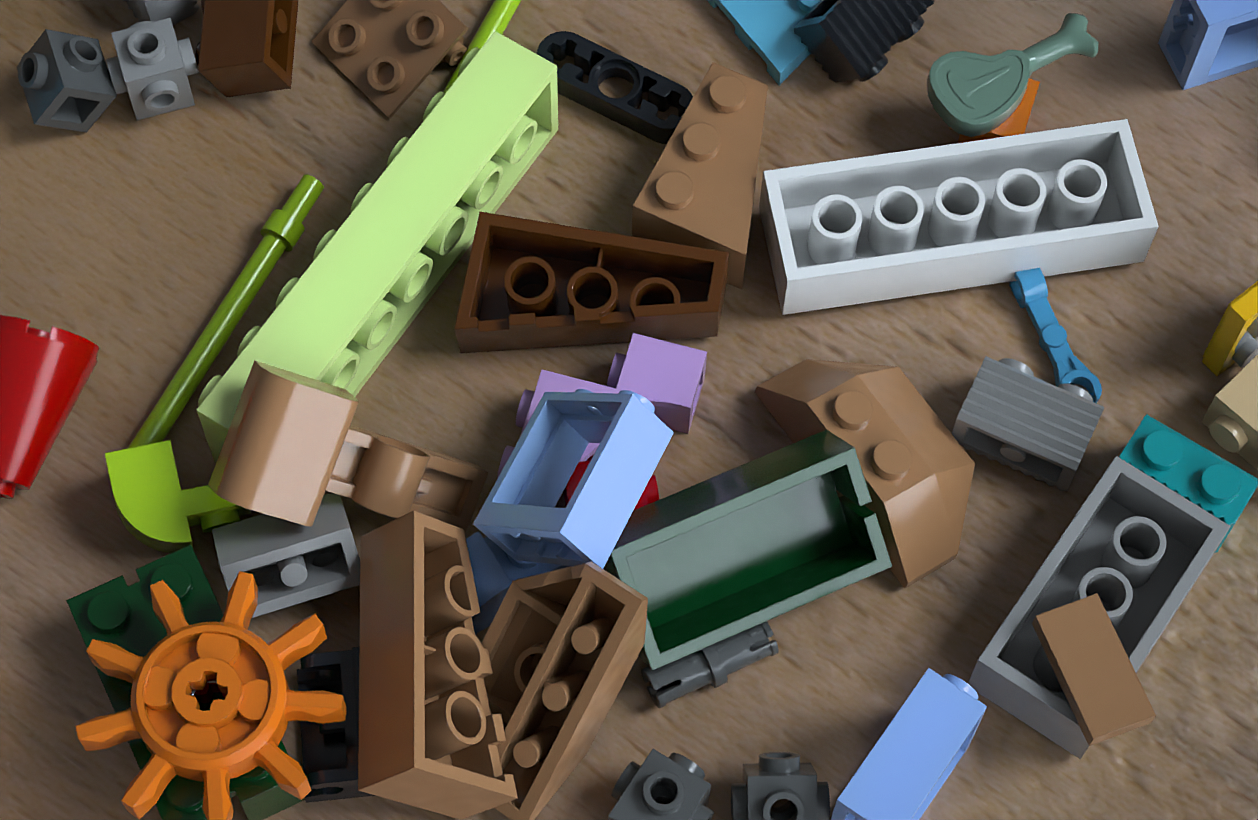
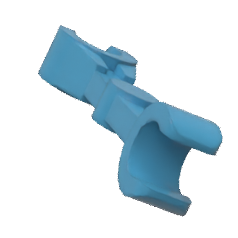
(1032, 294)

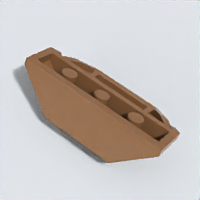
(906, 453)
(556, 669)

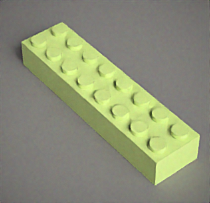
(402, 230)

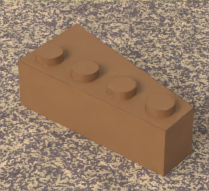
(423, 674)

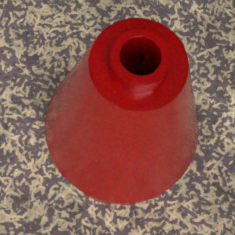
(38, 390)

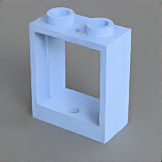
(1210, 39)
(522, 503)
(914, 752)

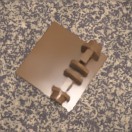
(391, 46)

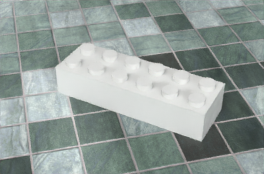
(955, 216)

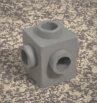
(153, 68)

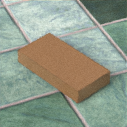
(1093, 669)

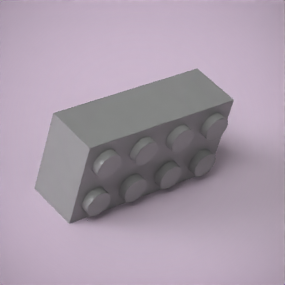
(1141, 556)

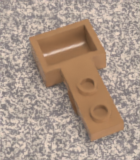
(297, 442)

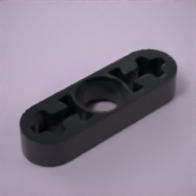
(609, 64)

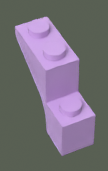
(653, 368)

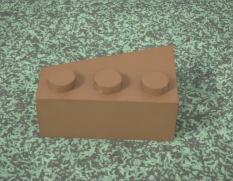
(708, 171)

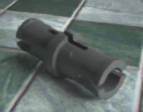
(709, 664)

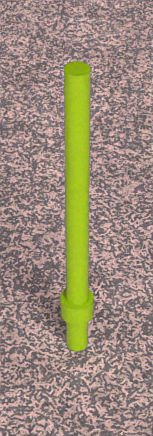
(279, 235)

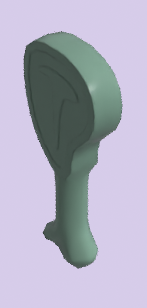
(983, 91)

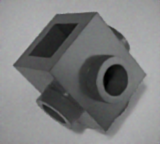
(66, 81)
(776, 778)
(662, 790)

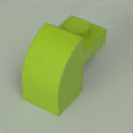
(152, 501)

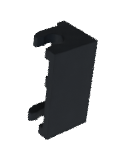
(332, 748)

